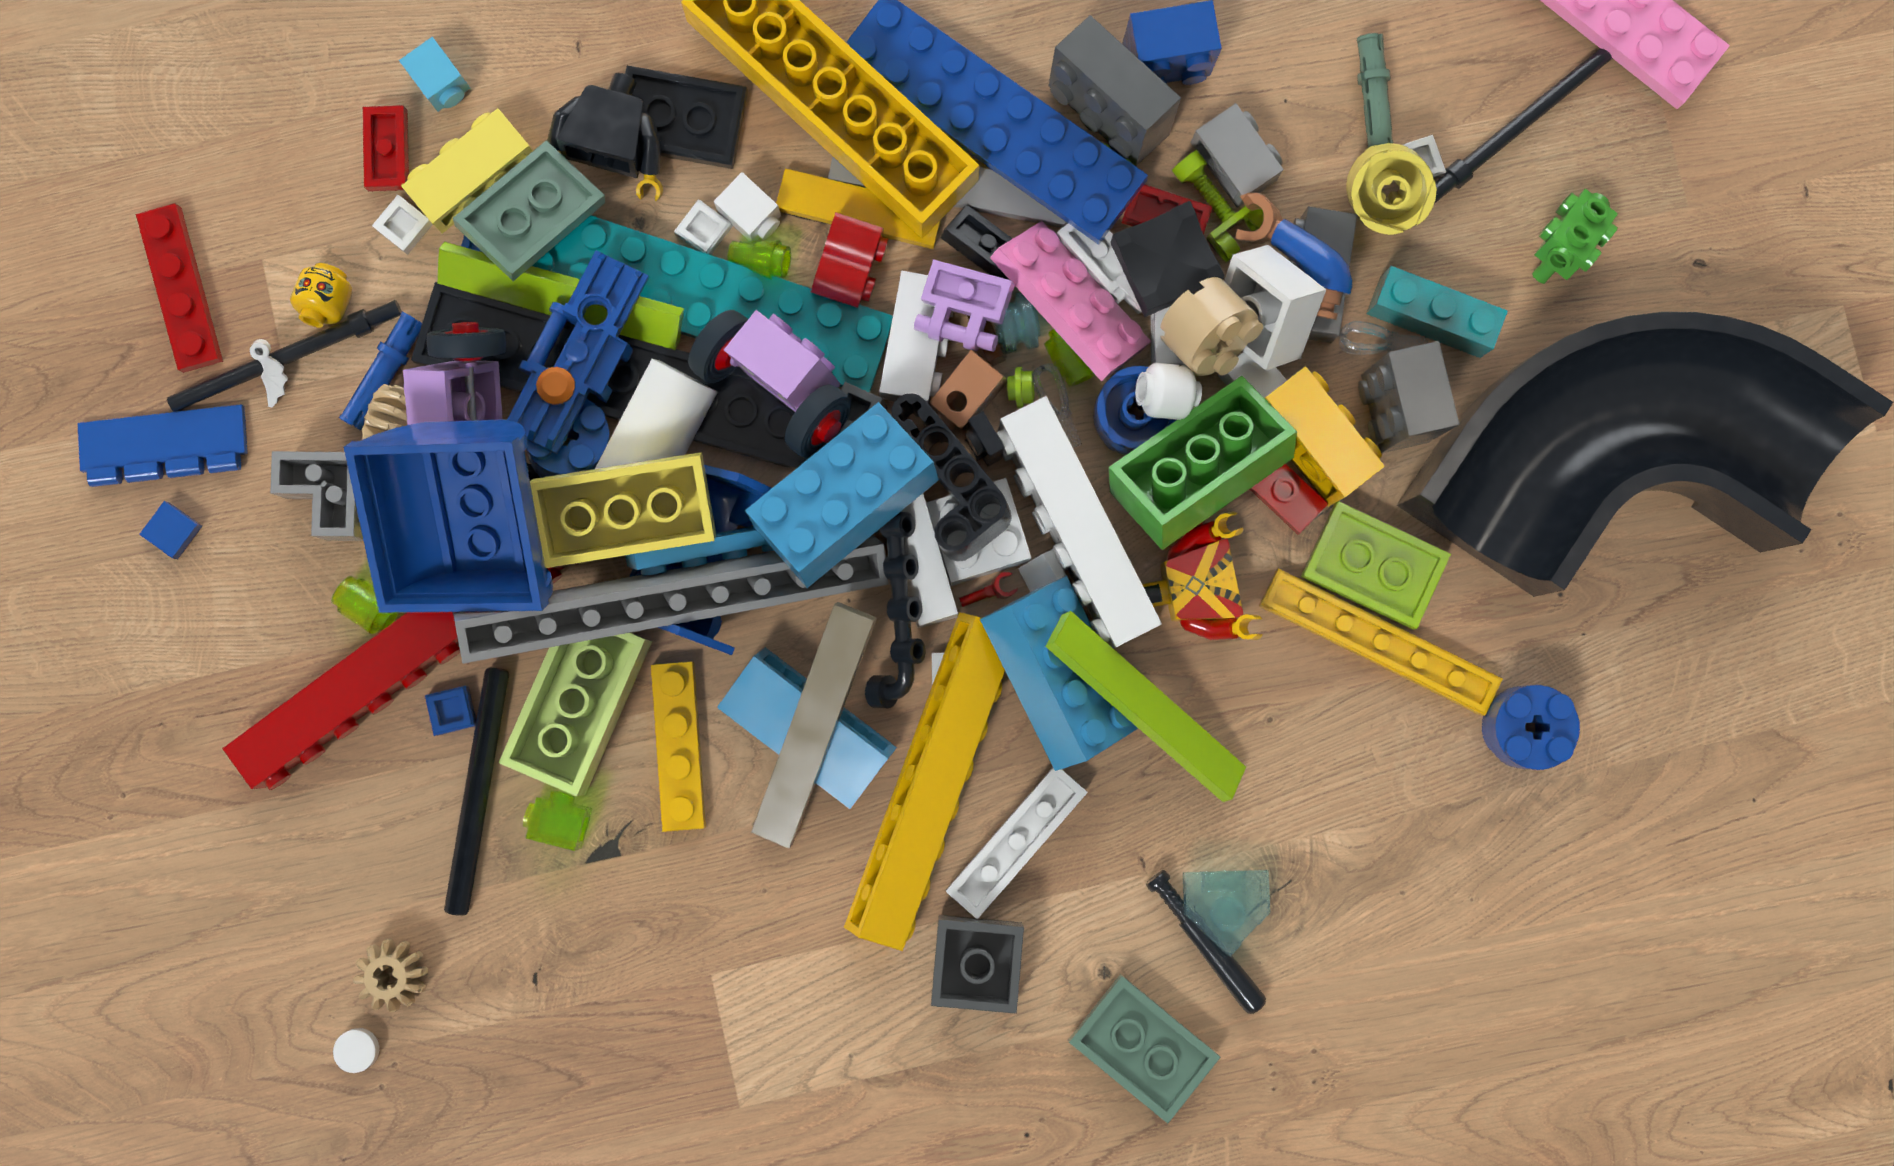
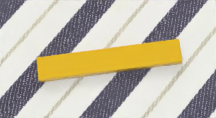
(1380, 642)

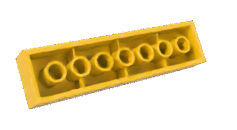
(841, 104)

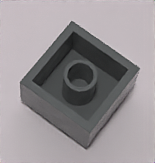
(977, 964)

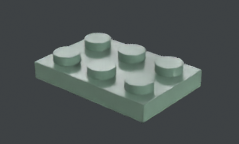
(529, 210)
(1144, 1048)

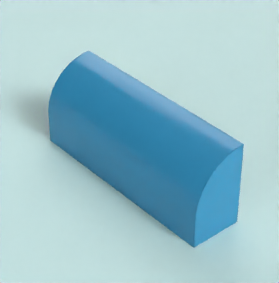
(765, 704)

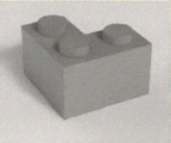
(324, 480)

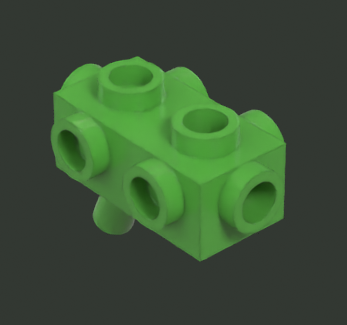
(1574, 236)

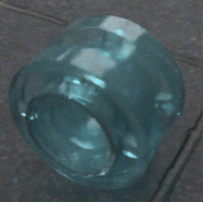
(1019, 326)

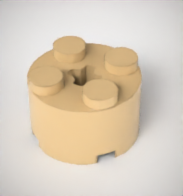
(1210, 328)

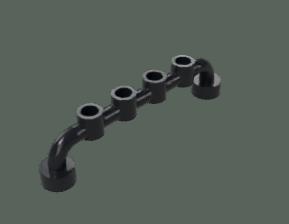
(898, 567)

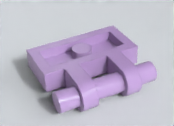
(967, 293)

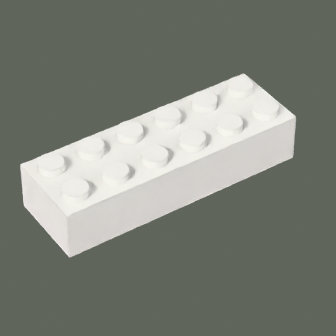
(1076, 523)

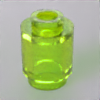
(1066, 360)
(358, 603)

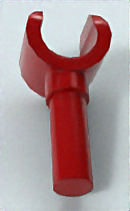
(988, 591)

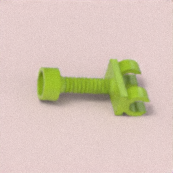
(1192, 170)

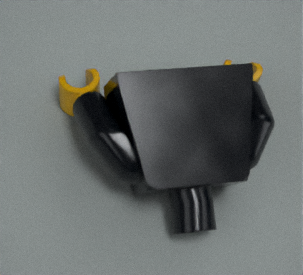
(610, 132)

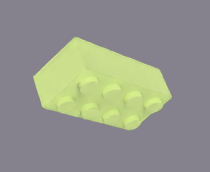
(574, 710)

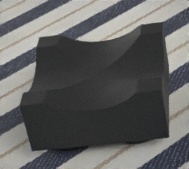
(1165, 258)

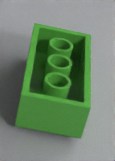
(1202, 462)

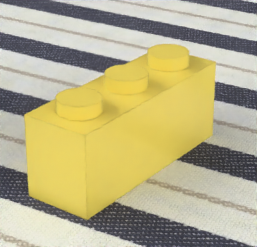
(466, 168)

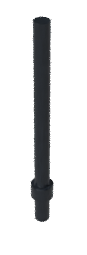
(1462, 170)
(358, 324)

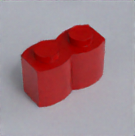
(848, 260)

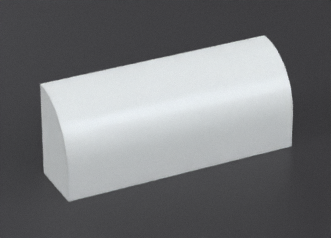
(659, 417)
(931, 582)

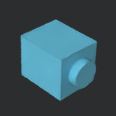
(435, 75)

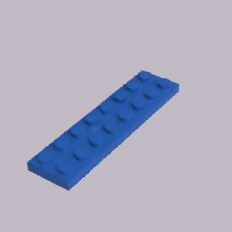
(999, 120)

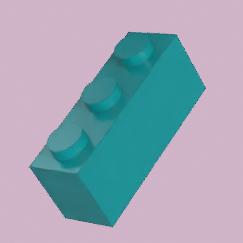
(1436, 312)

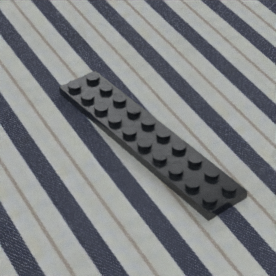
(740, 419)

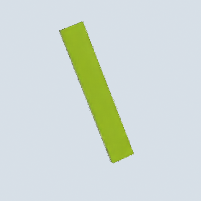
(539, 288)
(1145, 706)

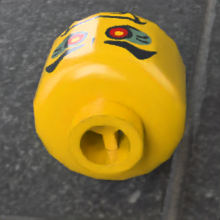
(321, 295)

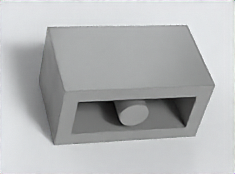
(1237, 153)

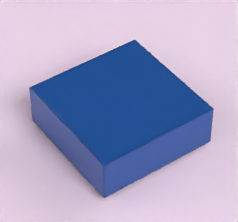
(170, 530)
(451, 710)

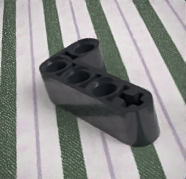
(948, 467)

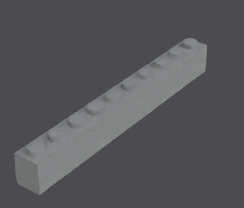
(660, 601)

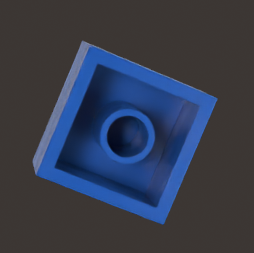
(1176, 41)

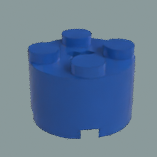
(1113, 423)
(581, 454)
(1555, 727)

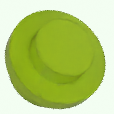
(1021, 387)

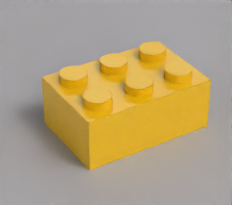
(1327, 444)

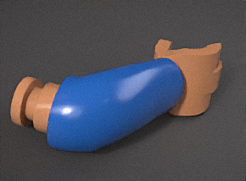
(1302, 248)

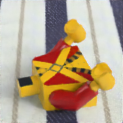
(1203, 585)

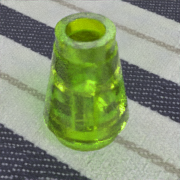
(762, 257)

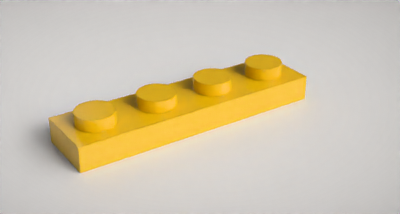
(678, 746)

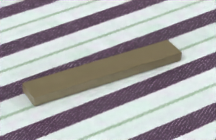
(813, 724)

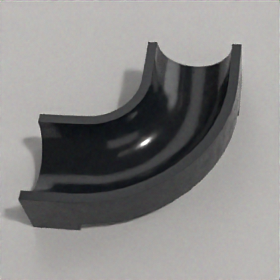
(1634, 408)

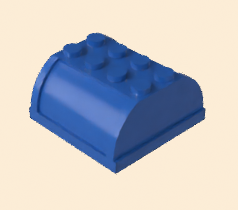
(449, 518)

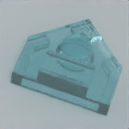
(1226, 904)

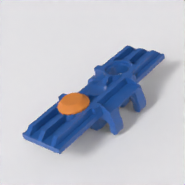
(588, 358)

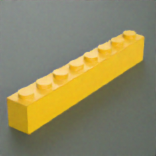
(928, 788)

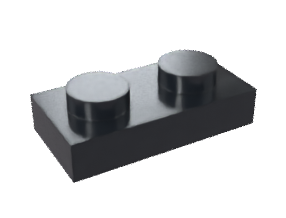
(976, 239)
(983, 440)

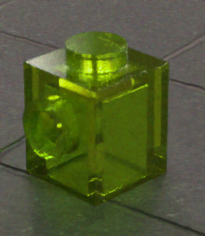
(557, 821)

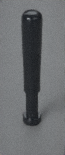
(1225, 967)

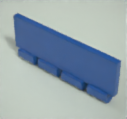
(170, 438)

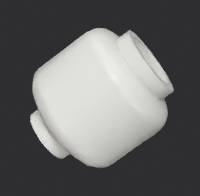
(1168, 391)

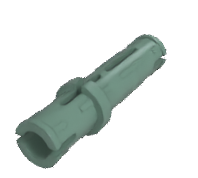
(1374, 79)

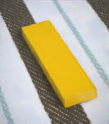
(822, 197)

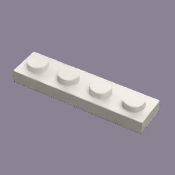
(1016, 842)

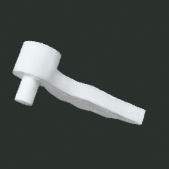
(273, 371)

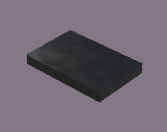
(693, 115)

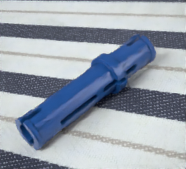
(383, 368)

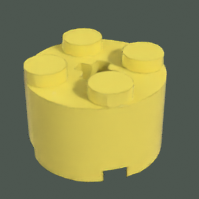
(1401, 209)

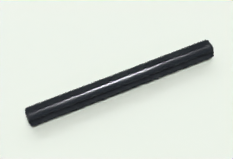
(476, 791)

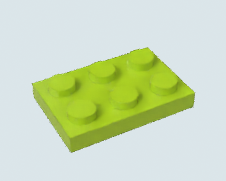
(1376, 565)

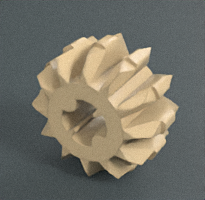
(385, 411)
(377, 980)

